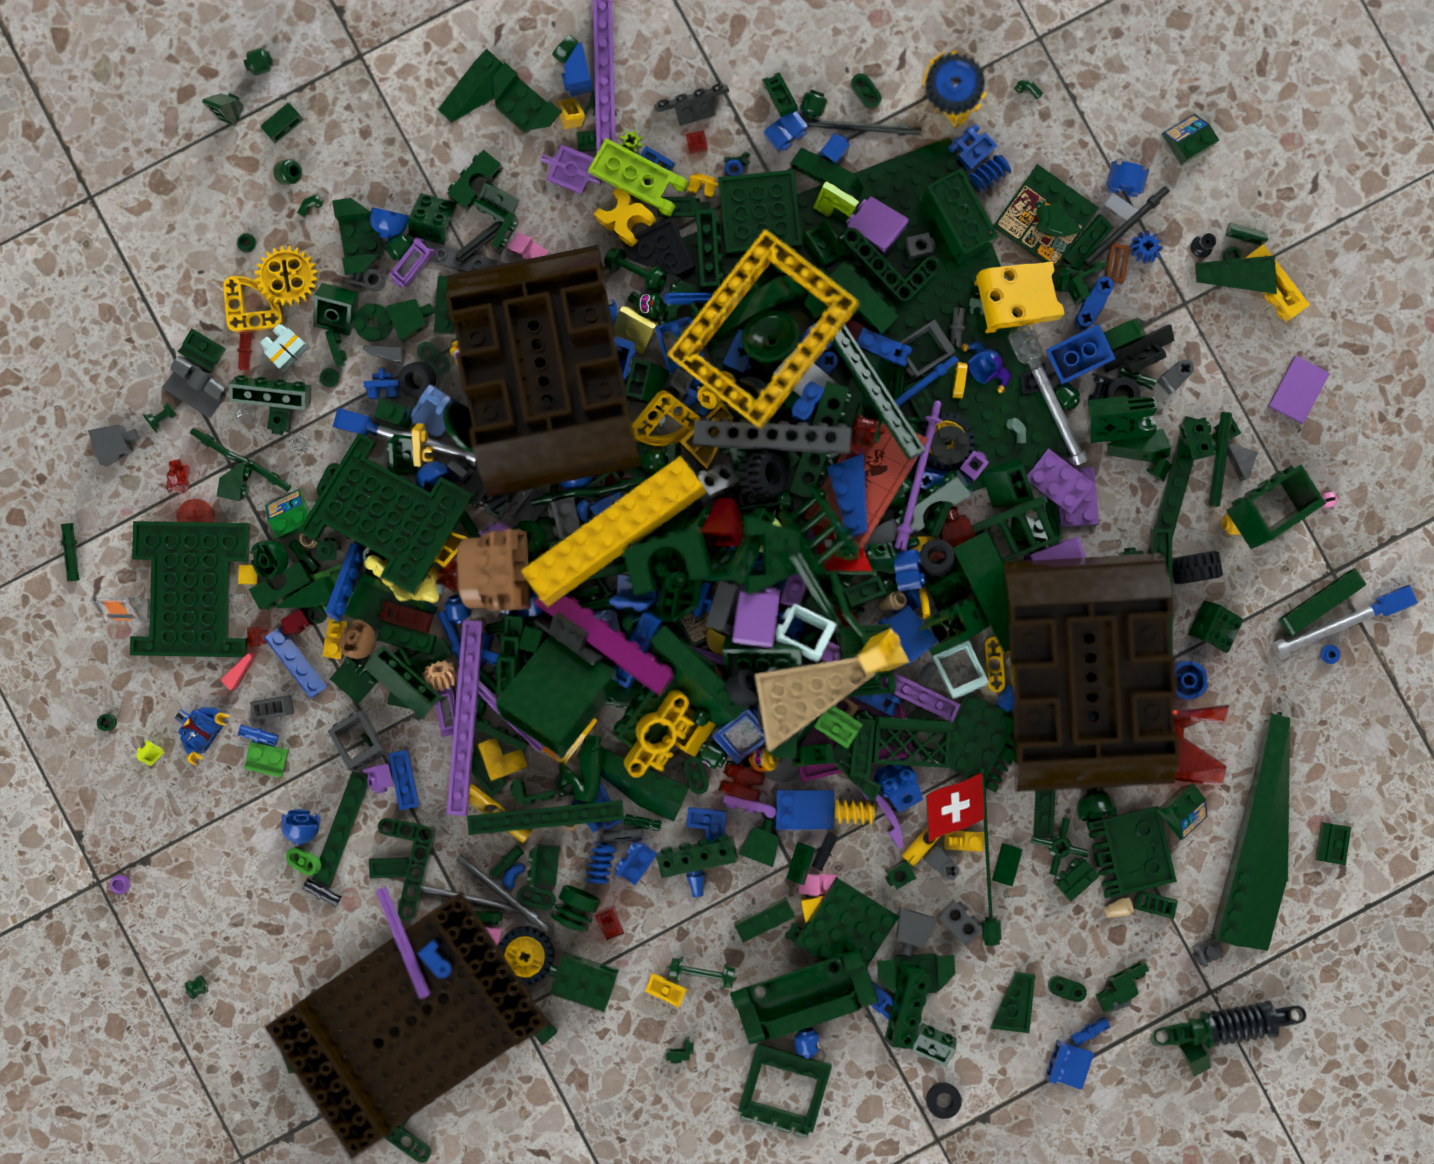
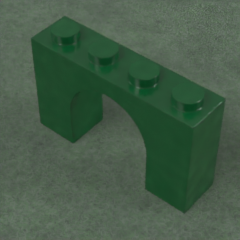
(640, 558)

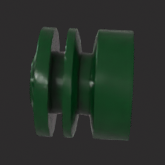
(576, 906)

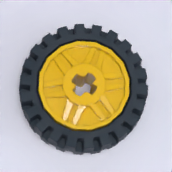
(949, 419)
(533, 943)

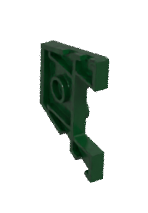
(777, 546)
(842, 761)

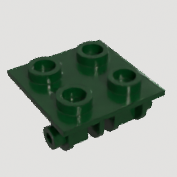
(354, 678)

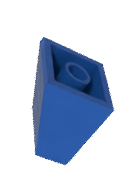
(906, 625)

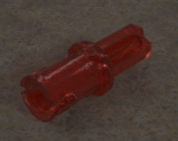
(244, 351)

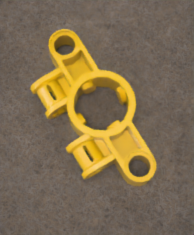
(658, 754)

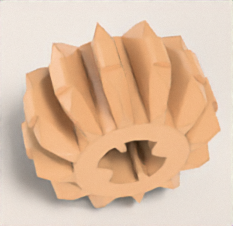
(440, 675)

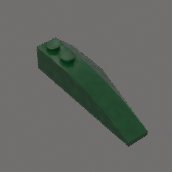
(884, 371)
(698, 681)
(650, 791)

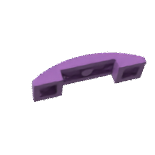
(895, 831)

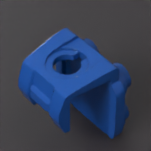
(896, 782)

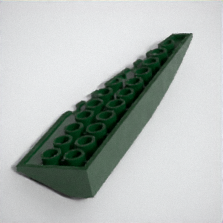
(1261, 849)

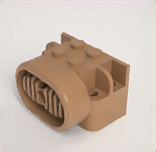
(492, 573)

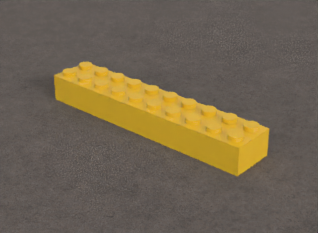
(613, 531)

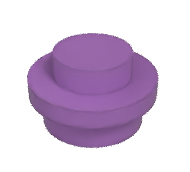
(120, 884)

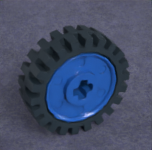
(968, 79)

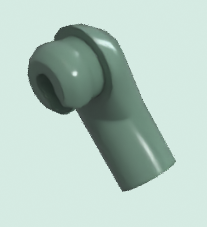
(1019, 428)

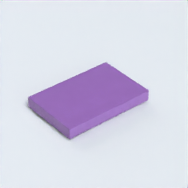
(1298, 389)

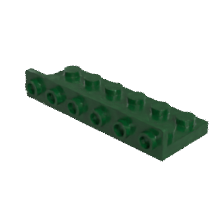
(646, 703)

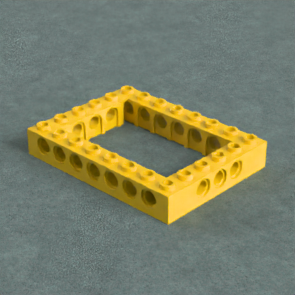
(763, 251)

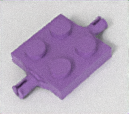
(570, 169)

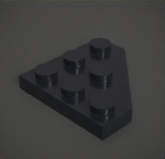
(661, 247)

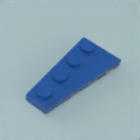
(849, 488)

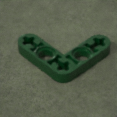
(401, 1132)

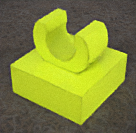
(149, 753)

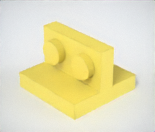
(634, 328)

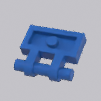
(977, 151)

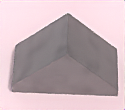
(1241, 460)

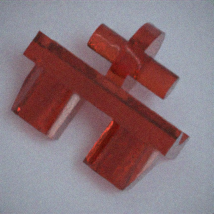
(178, 477)

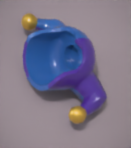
(986, 365)

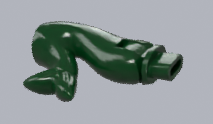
(590, 766)

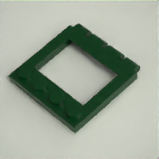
(788, 1062)

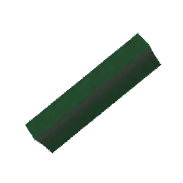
(986, 579)

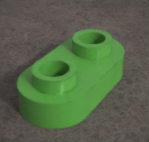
(306, 863)

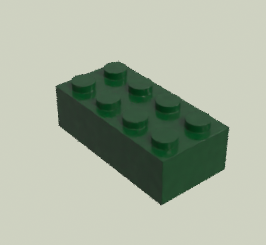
(872, 310)

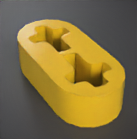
(959, 380)

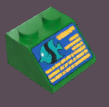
(287, 514)

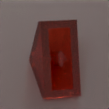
(609, 922)

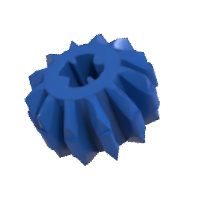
(1152, 243)

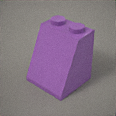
(878, 224)
(1066, 549)
(757, 617)

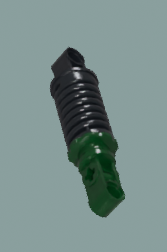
(1230, 1025)

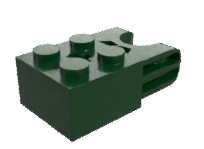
(1121, 418)

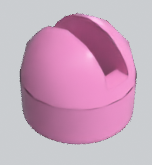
(1331, 503)

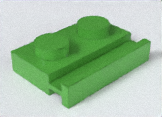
(838, 726)
(266, 759)

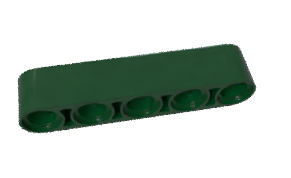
(1322, 602)

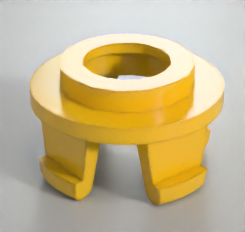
(697, 179)

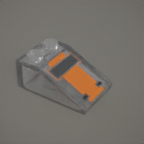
(123, 609)

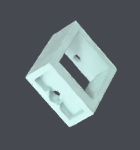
(811, 618)
(966, 688)

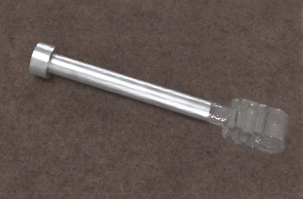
(1029, 351)

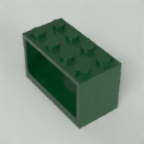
(959, 216)
(1301, 493)

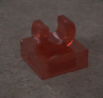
(696, 142)
(254, 636)

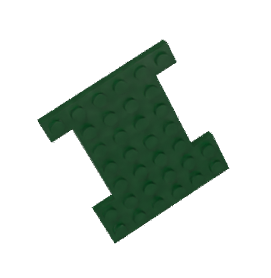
(388, 514)
(189, 587)

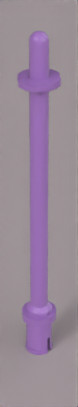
(905, 528)

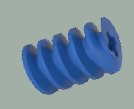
(989, 172)
(601, 863)

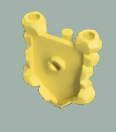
(426, 592)

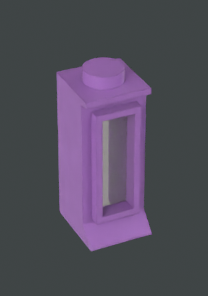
(411, 263)
(446, 711)

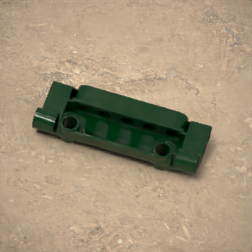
(805, 998)

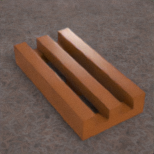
(1124, 263)

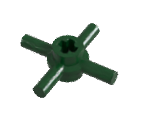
(1057, 840)

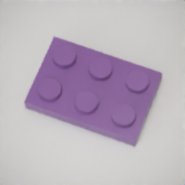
(1059, 481)
(1087, 511)

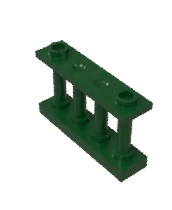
(1020, 513)
(807, 547)

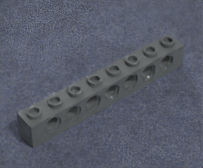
(841, 445)

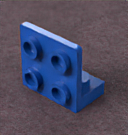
(626, 353)
(626, 597)
(636, 862)
(1069, 1065)

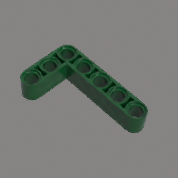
(886, 268)
(776, 291)
(414, 861)

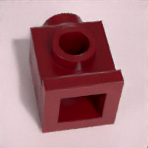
(295, 622)

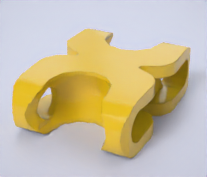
(624, 217)

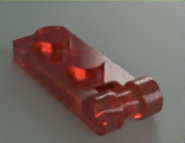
(406, 617)

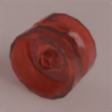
(742, 781)

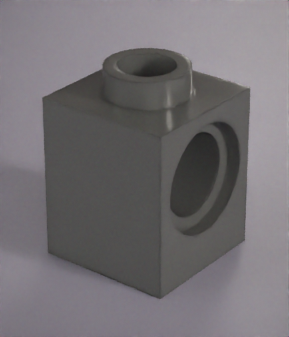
(913, 252)
(677, 383)

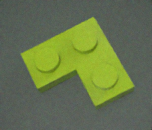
(832, 197)

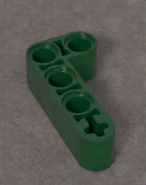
(824, 170)

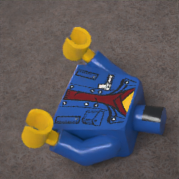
(199, 730)

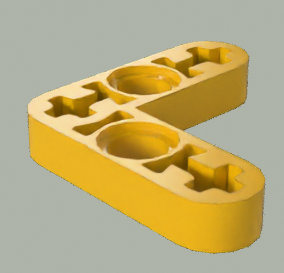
(1001, 678)

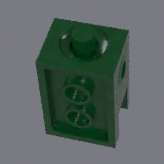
(963, 621)
(583, 981)

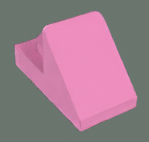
(525, 247)
(817, 884)

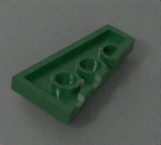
(1244, 273)

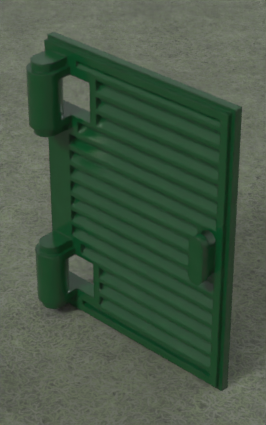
(852, 646)

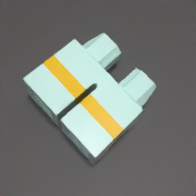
(275, 349)

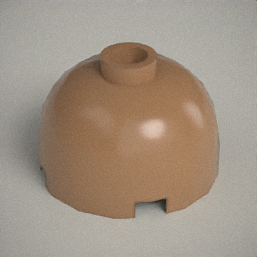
(357, 640)

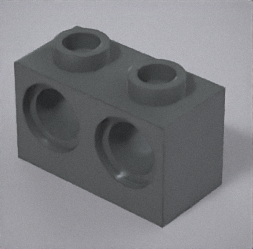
(717, 485)
(956, 925)

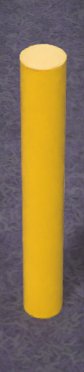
(924, 602)

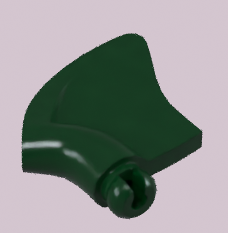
(1054, 220)

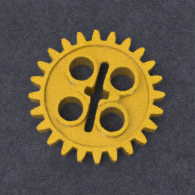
(268, 279)

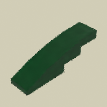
(511, 656)

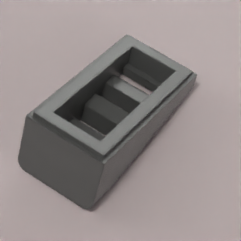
(390, 353)
(284, 707)

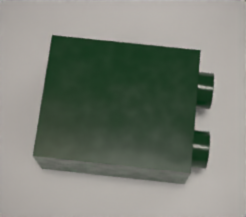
(557, 695)

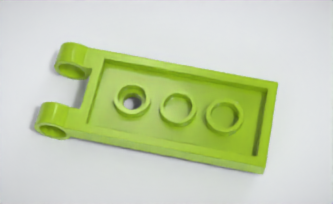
(629, 171)

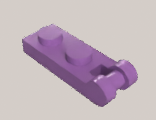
(749, 805)

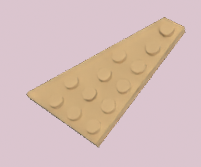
(800, 694)

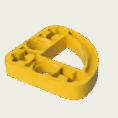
(240, 314)
(668, 407)

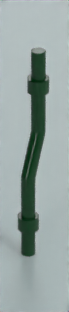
(208, 441)
(624, 485)
(839, 590)

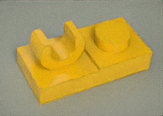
(419, 437)
(333, 633)
(964, 841)
(666, 990)

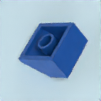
(576, 74)

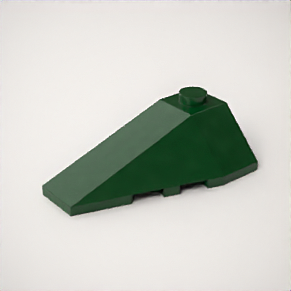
(473, 88)
(759, 658)

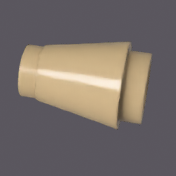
(894, 601)
(1119, 908)

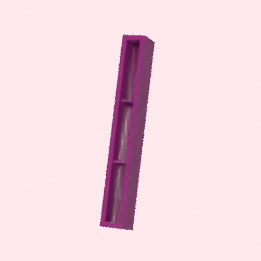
(613, 644)

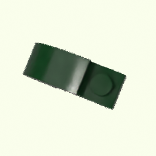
(1124, 333)

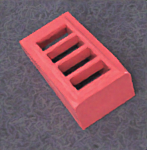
(236, 674)

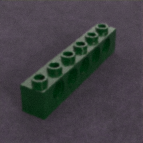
(831, 390)

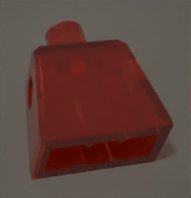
(956, 528)

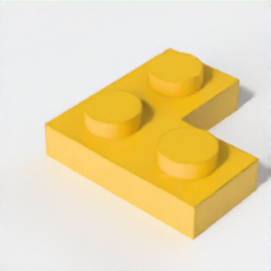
(499, 764)

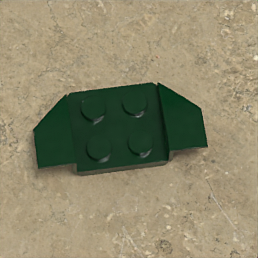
(520, 102)
(359, 239)
(938, 967)

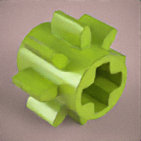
(635, 139)

